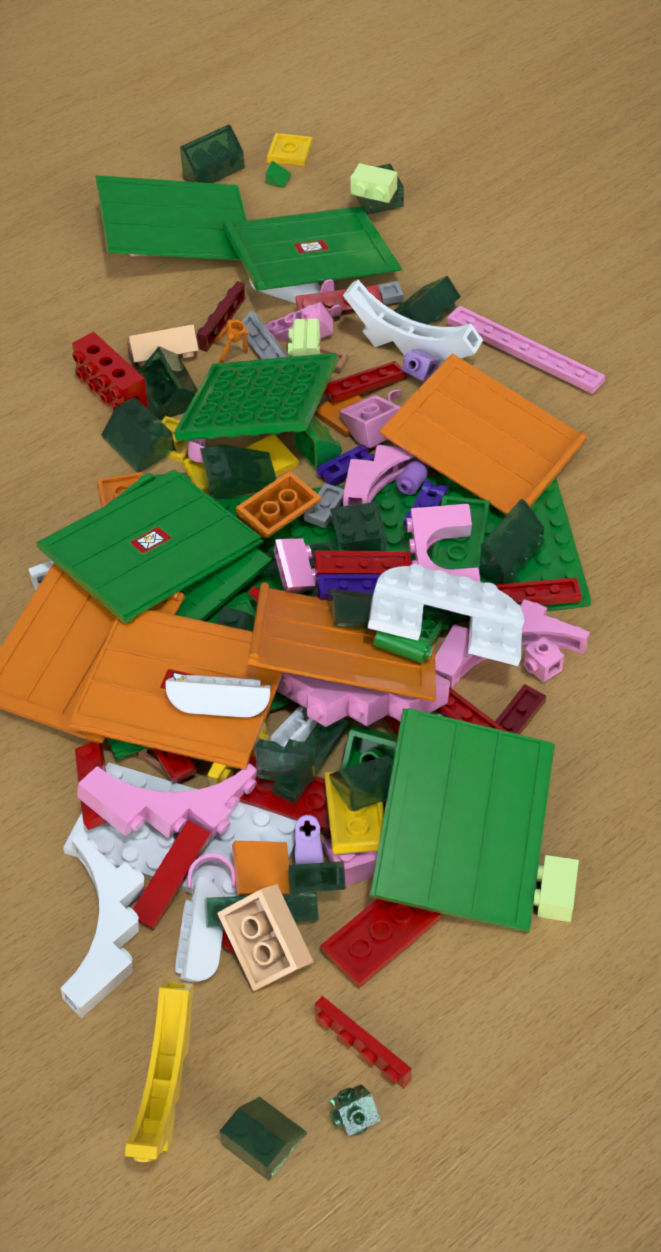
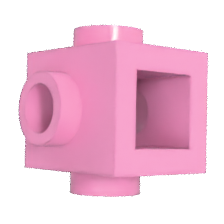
(543, 659)

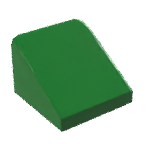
(277, 175)

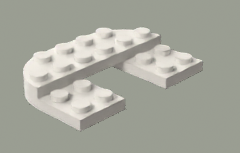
(494, 616)

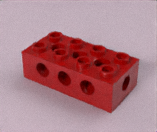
(107, 372)

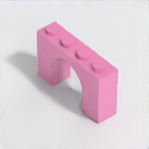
(439, 523)

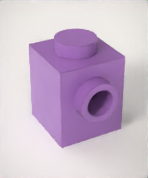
(420, 364)

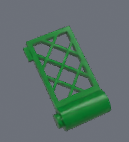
(413, 649)

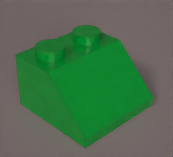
(317, 444)
(366, 745)

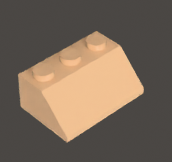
(178, 340)
(265, 937)

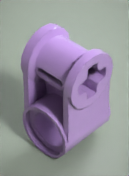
(308, 847)

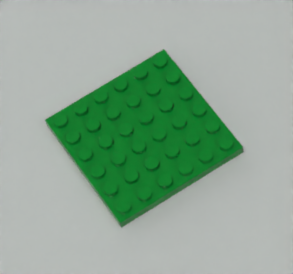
(257, 397)

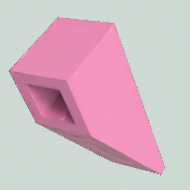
(280, 327)

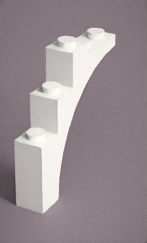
(386, 326)
(105, 963)

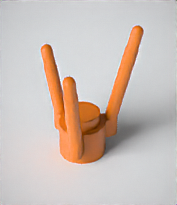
(235, 331)

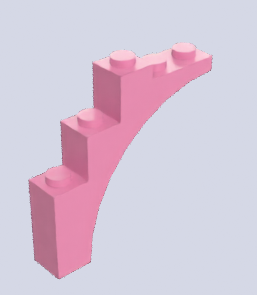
(369, 477)
(455, 661)
(332, 701)
(129, 806)

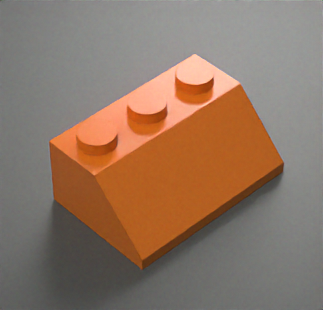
(277, 505)

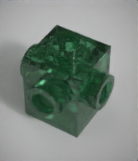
(354, 1110)

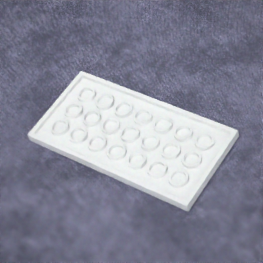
(148, 846)

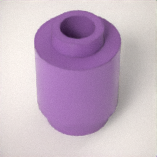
(411, 478)

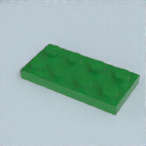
(463, 551)

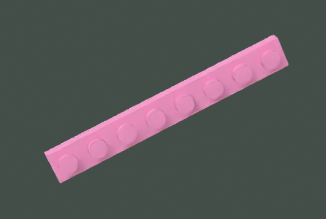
(529, 350)

